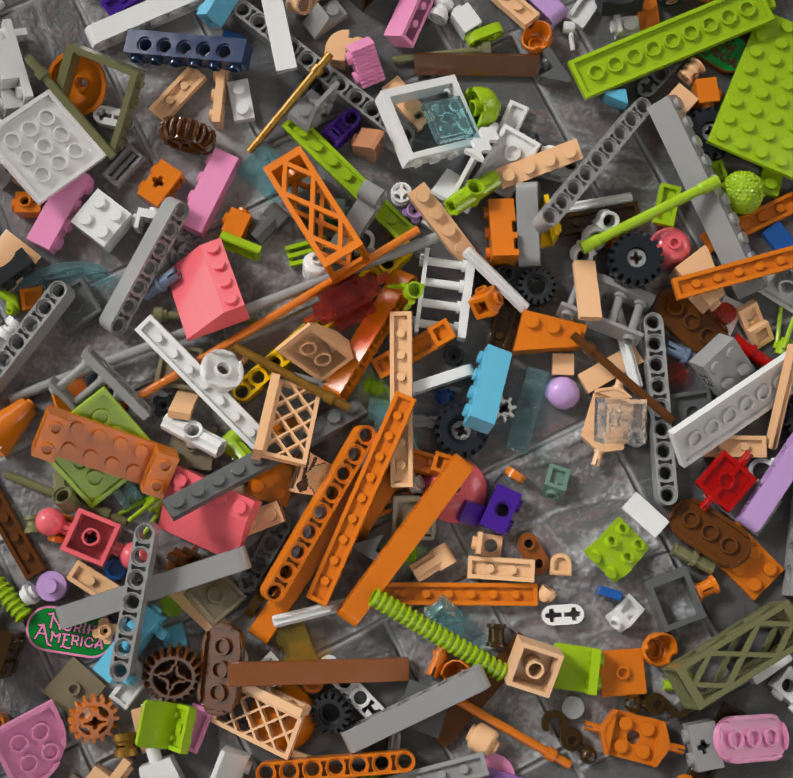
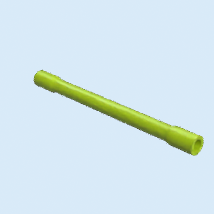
(700, 189)

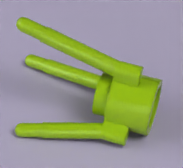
(410, 291)
(781, 345)
(151, 504)

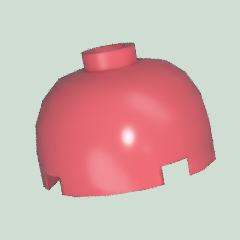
(675, 246)

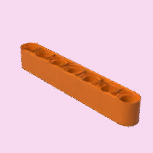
(369, 336)
(346, 759)

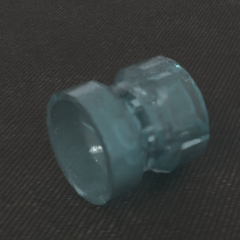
(128, 495)

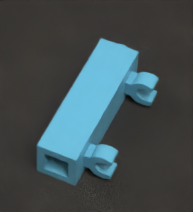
(215, 12)
(152, 626)

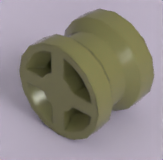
(31, 526)

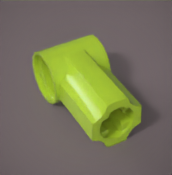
(235, 445)

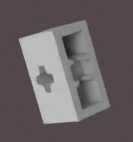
(703, 759)

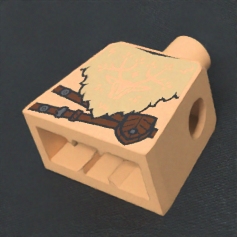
(308, 479)

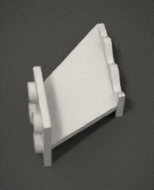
(452, 182)

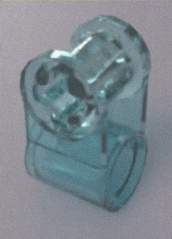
(446, 614)

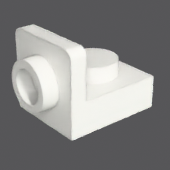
(624, 26)
(624, 613)

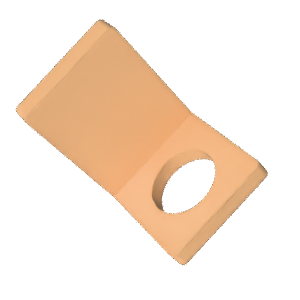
(478, 544)

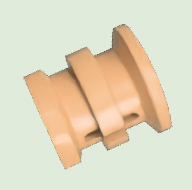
(691, 71)

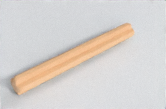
(781, 400)

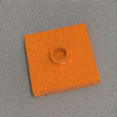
(622, 672)

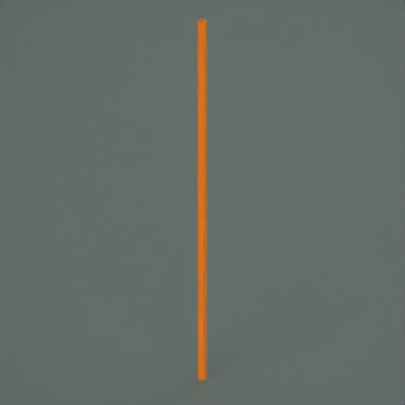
(276, 314)

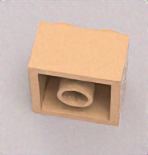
(533, 666)

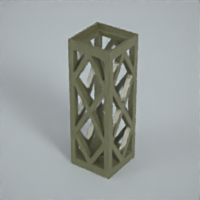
(782, 620)

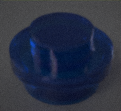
(444, 395)

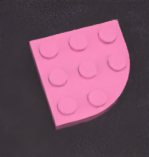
(33, 743)

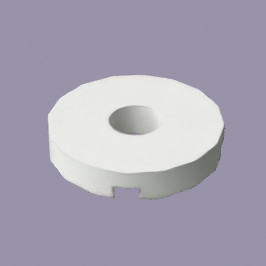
(214, 378)

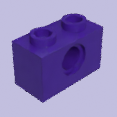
(501, 496)

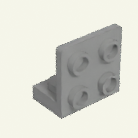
(312, 107)

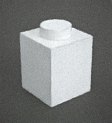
(464, 20)

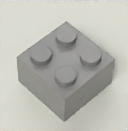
(721, 364)

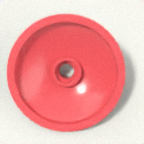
(472, 489)

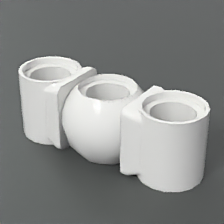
(597, 226)

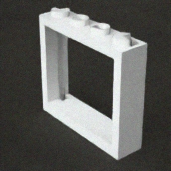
(385, 104)

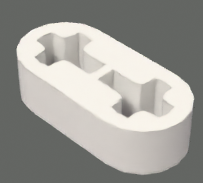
(107, 122)
(561, 608)

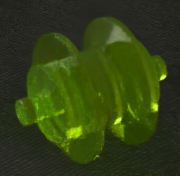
(373, 386)

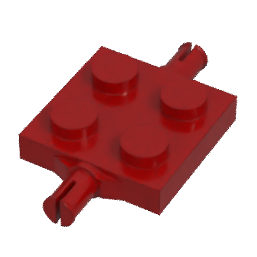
(725, 481)

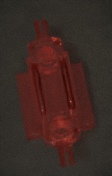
(347, 301)

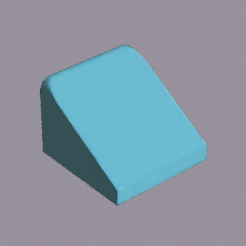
(616, 99)
(178, 635)

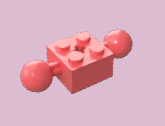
(52, 521)

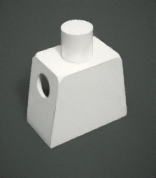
(160, 766)

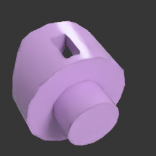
(52, 586)

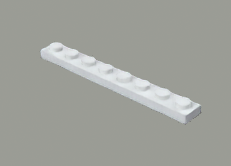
(189, 370)

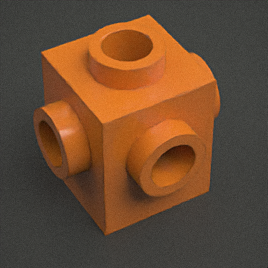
(486, 302)

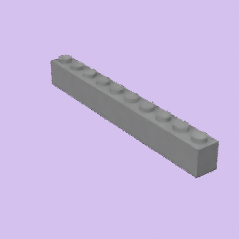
(694, 167)

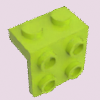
(617, 550)
(580, 669)
(166, 726)

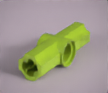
(472, 193)

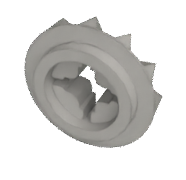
(184, 249)

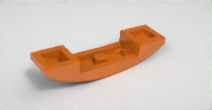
(423, 345)
(429, 463)
(381, 499)

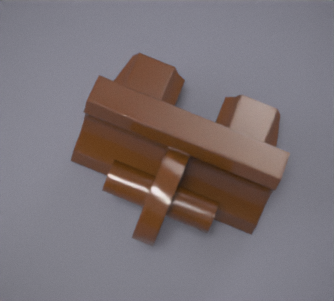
(182, 557)

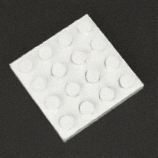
(46, 147)

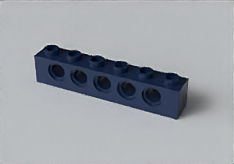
(179, 43)

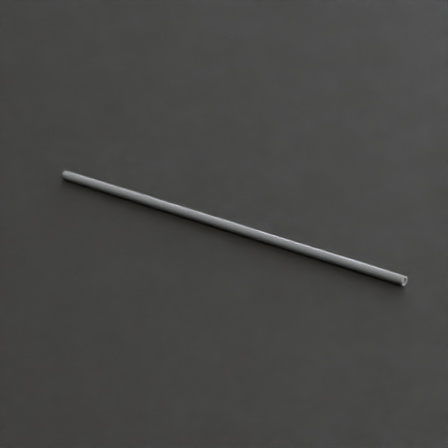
(252, 307)

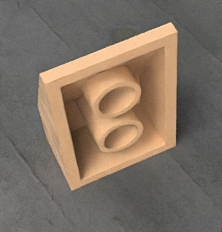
(317, 350)

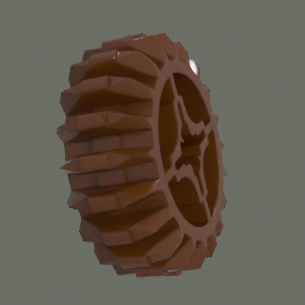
(187, 135)
(155, 667)

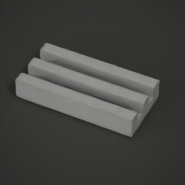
(128, 173)

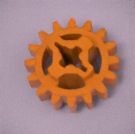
(84, 714)

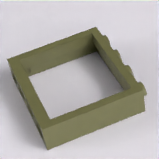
(130, 102)

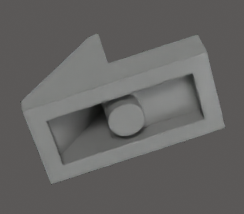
(324, 18)

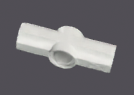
(203, 440)

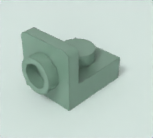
(555, 482)

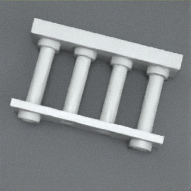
(464, 286)

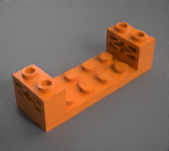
(105, 450)

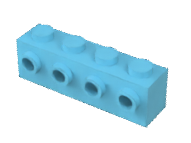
(487, 389)

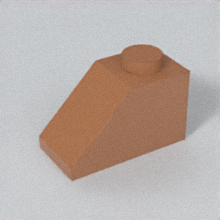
(368, 144)

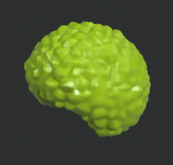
(744, 191)

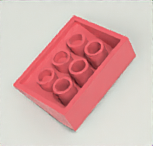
(208, 291)
(216, 525)

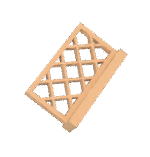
(267, 423)
(281, 703)

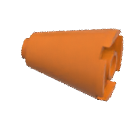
(13, 424)

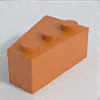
(500, 232)
(545, 333)

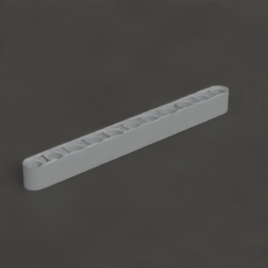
(304, 54)

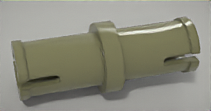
(692, 558)

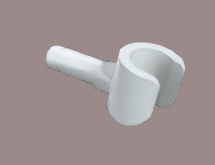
(568, 28)

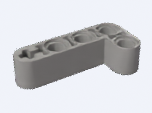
(527, 206)
(363, 211)

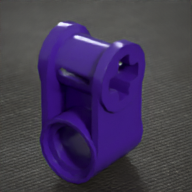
(339, 130)

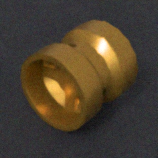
(125, 744)

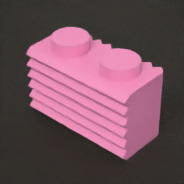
(365, 63)

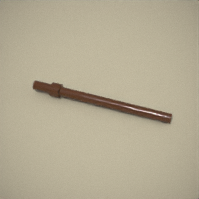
(590, 350)

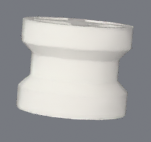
(400, 189)

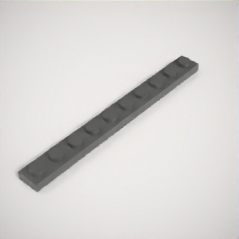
(246, 469)

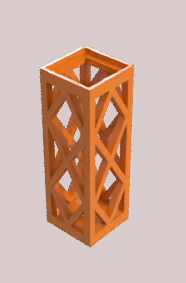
(288, 172)

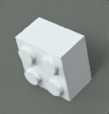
(103, 220)

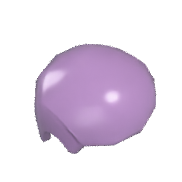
(562, 392)

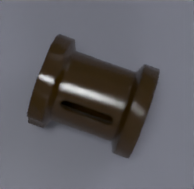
(496, 635)

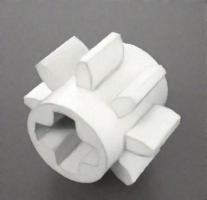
(509, 408)

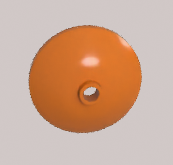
(86, 98)
(307, 726)

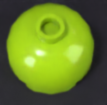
(483, 105)

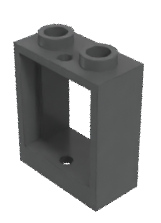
(674, 627)

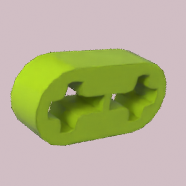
(489, 32)

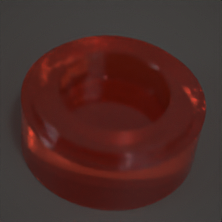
(725, 313)
(676, 373)

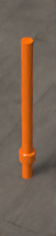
(549, 753)

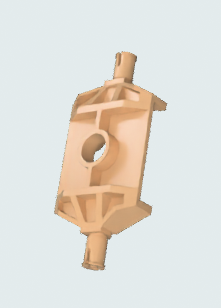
(587, 433)

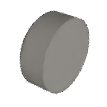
(572, 707)

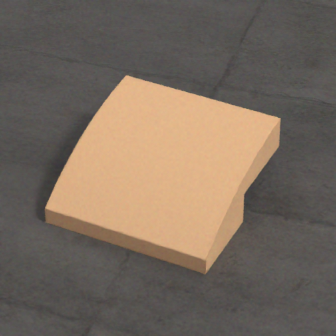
(9, 245)

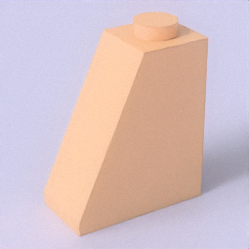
(696, 262)

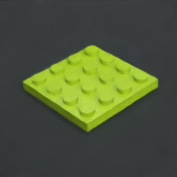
(90, 483)

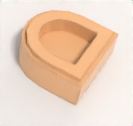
(560, 565)

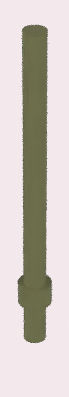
(43, 75)
(103, 512)

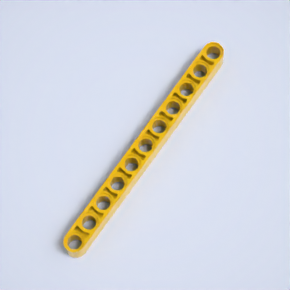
(254, 388)

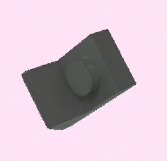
(556, 75)
(368, 547)

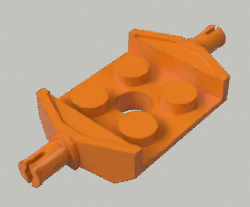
(652, 737)

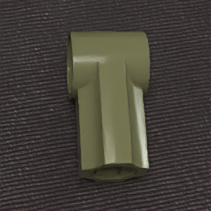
(64, 495)

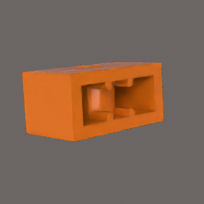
(160, 173)

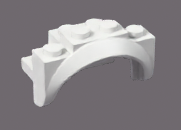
(12, 70)

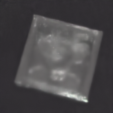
(620, 420)

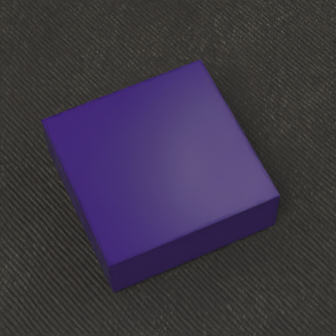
(470, 513)

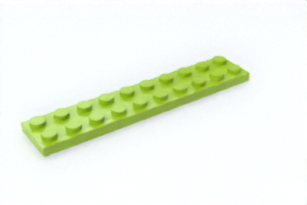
(666, 44)

